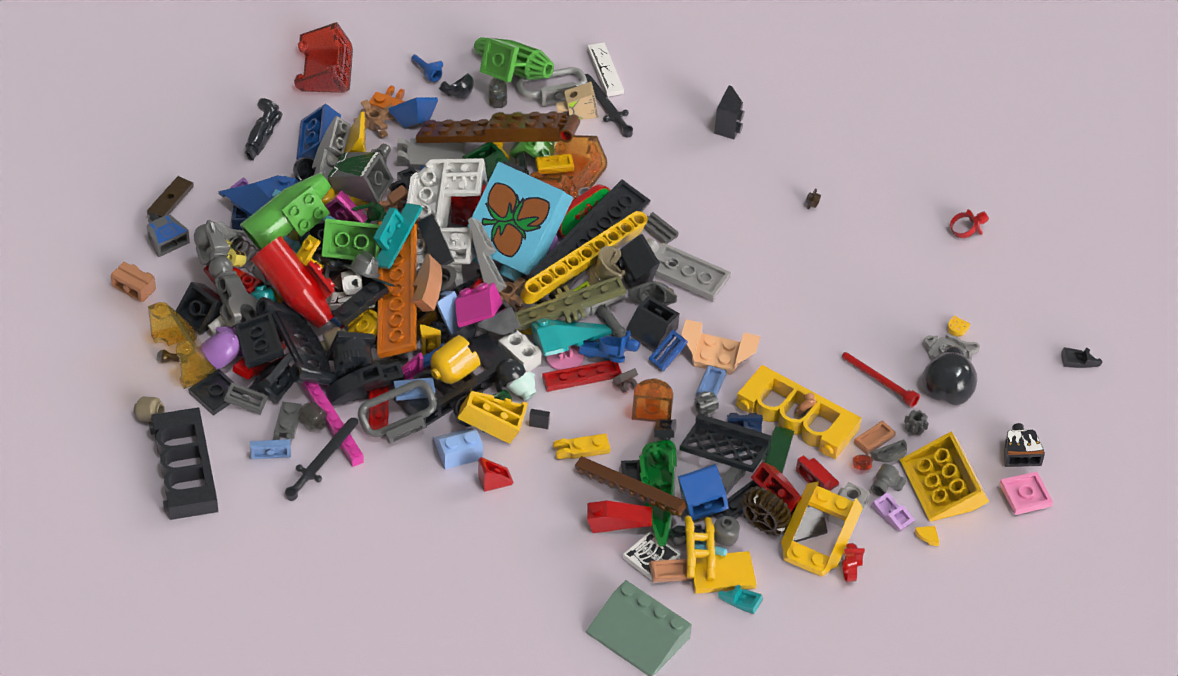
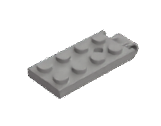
(689, 271)

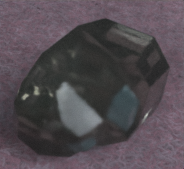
(497, 93)

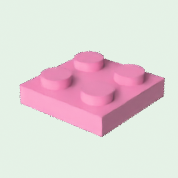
(1026, 493)

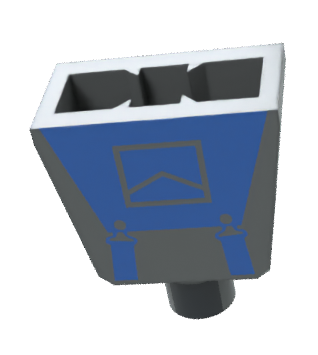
(166, 234)

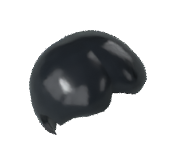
(950, 377)

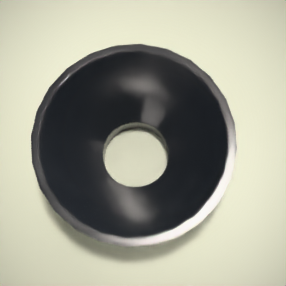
(467, 332)

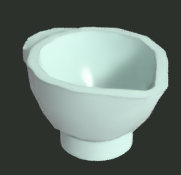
(524, 386)

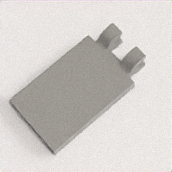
(420, 153)

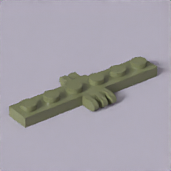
(571, 302)

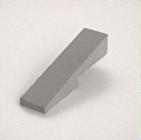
(484, 250)

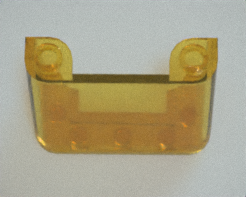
(173, 328)

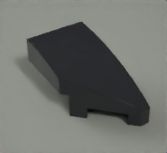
(1079, 359)

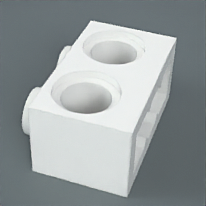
(522, 350)

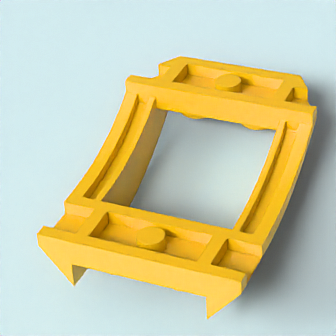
(829, 503)

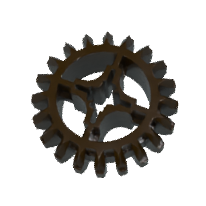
(765, 510)

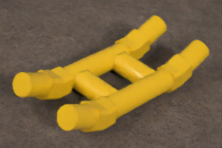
(692, 553)

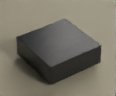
(539, 418)

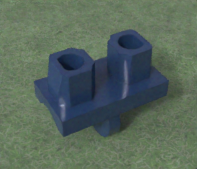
(750, 421)

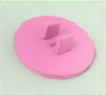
(566, 359)

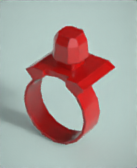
(981, 218)
(852, 559)

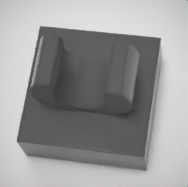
(626, 377)

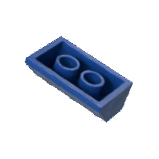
(313, 130)

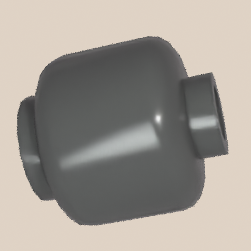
(726, 530)

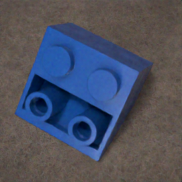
(703, 492)

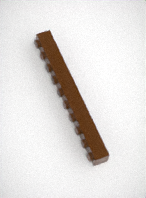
(630, 486)

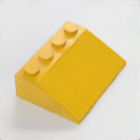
(944, 478)

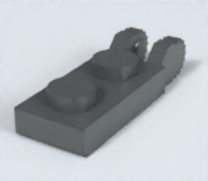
(287, 421)

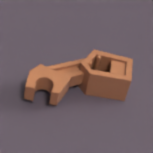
(398, 194)

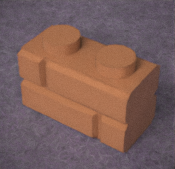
(133, 281)

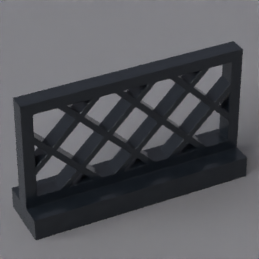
(729, 435)

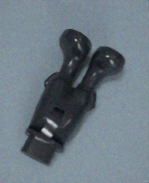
(263, 127)

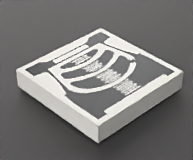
(646, 551)

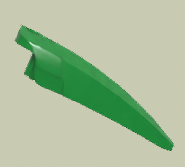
(658, 471)

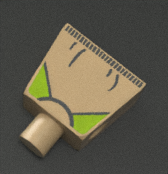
(579, 102)

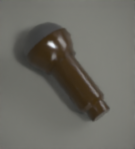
(165, 356)

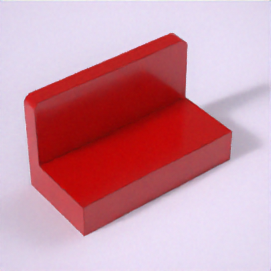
(813, 471)

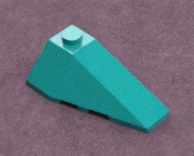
(556, 335)

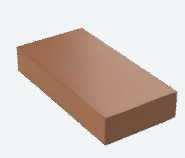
(874, 437)
(669, 570)

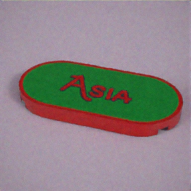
(581, 207)

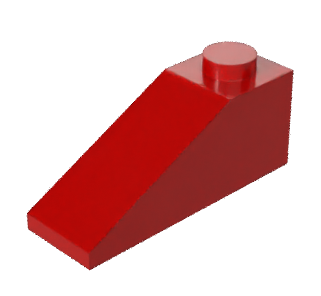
(770, 478)
(614, 516)

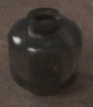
(312, 417)

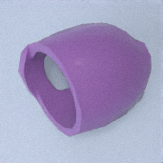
(221, 349)

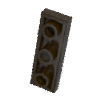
(170, 197)

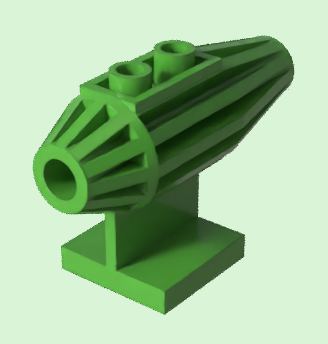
(509, 57)

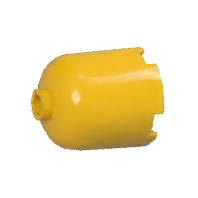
(454, 361)

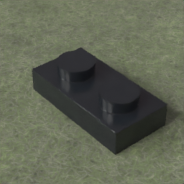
(665, 429)

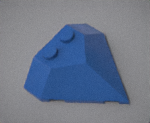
(255, 195)

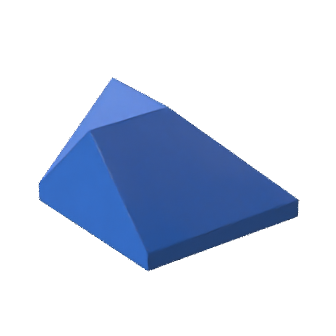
(414, 111)

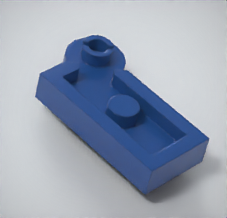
(590, 349)

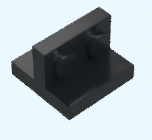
(274, 379)

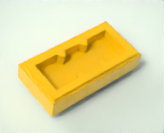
(554, 164)

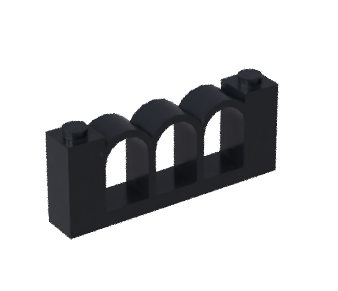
(490, 356)
(188, 501)

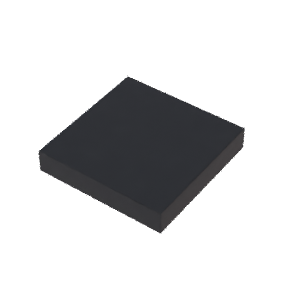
(212, 391)

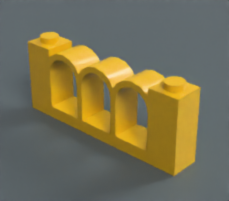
(830, 442)

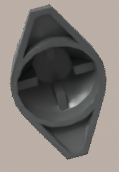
(656, 290)

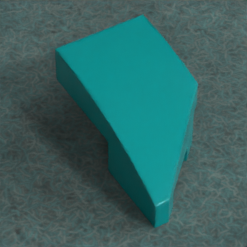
(742, 599)

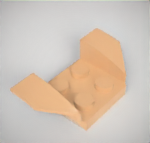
(716, 350)

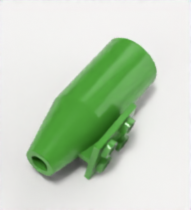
(293, 208)

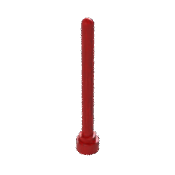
(910, 397)

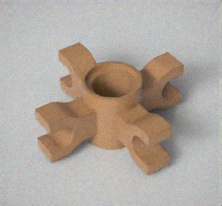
(374, 118)
(510, 293)

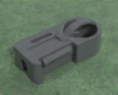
(731, 478)

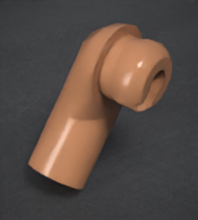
(806, 405)

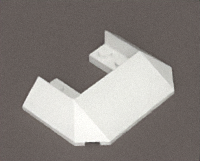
(433, 191)

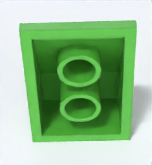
(348, 238)

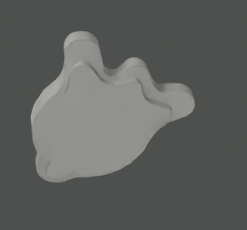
(938, 345)

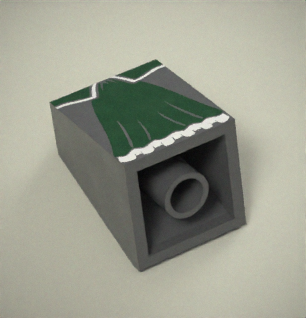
(361, 176)

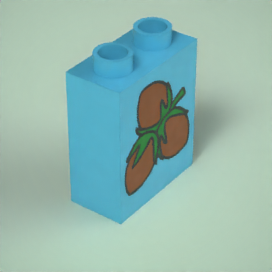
(520, 218)

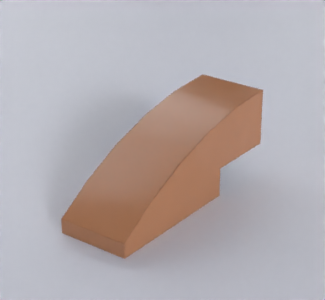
(428, 284)

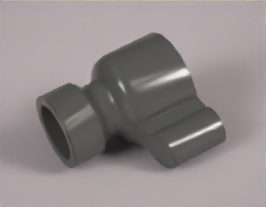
(887, 477)

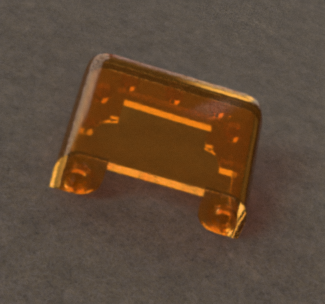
(588, 165)

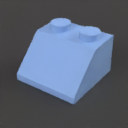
(459, 447)

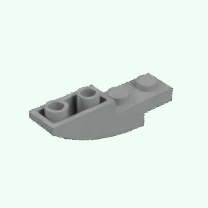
(331, 147)

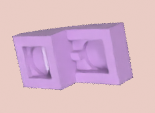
(891, 512)

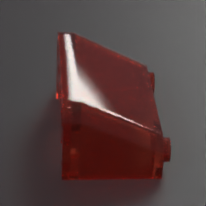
(327, 60)

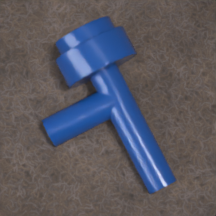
(432, 70)

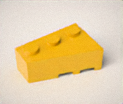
(493, 415)

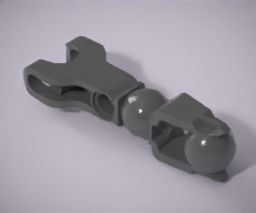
(234, 297)

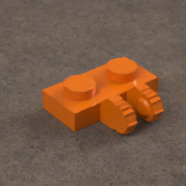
(383, 100)

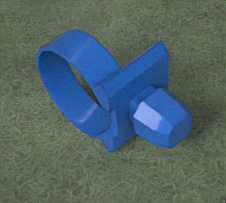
(622, 344)

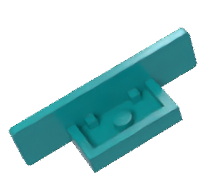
(394, 232)

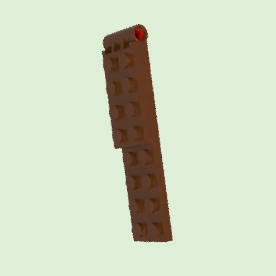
(502, 128)

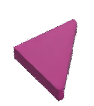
(412, 367)

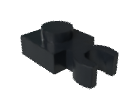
(678, 536)

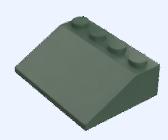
(639, 629)

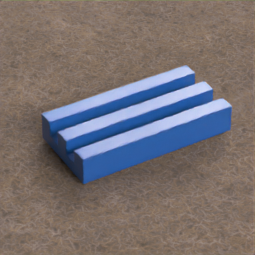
(668, 352)

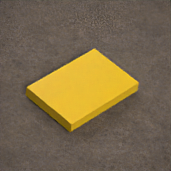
(730, 571)

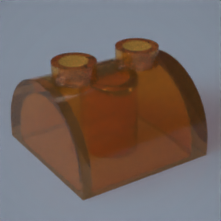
(652, 400)

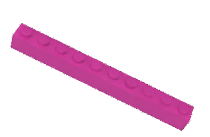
(334, 422)

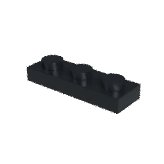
(360, 302)

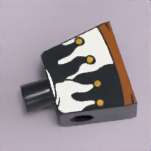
(1022, 448)

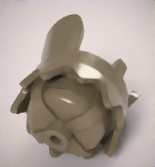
(606, 265)

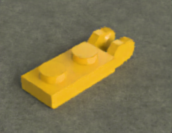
(582, 446)

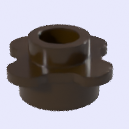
(813, 199)

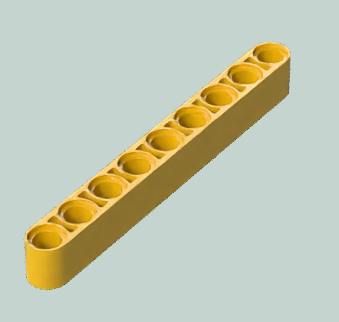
(582, 258)

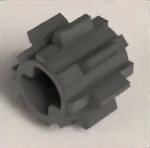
(706, 403)
(916, 422)

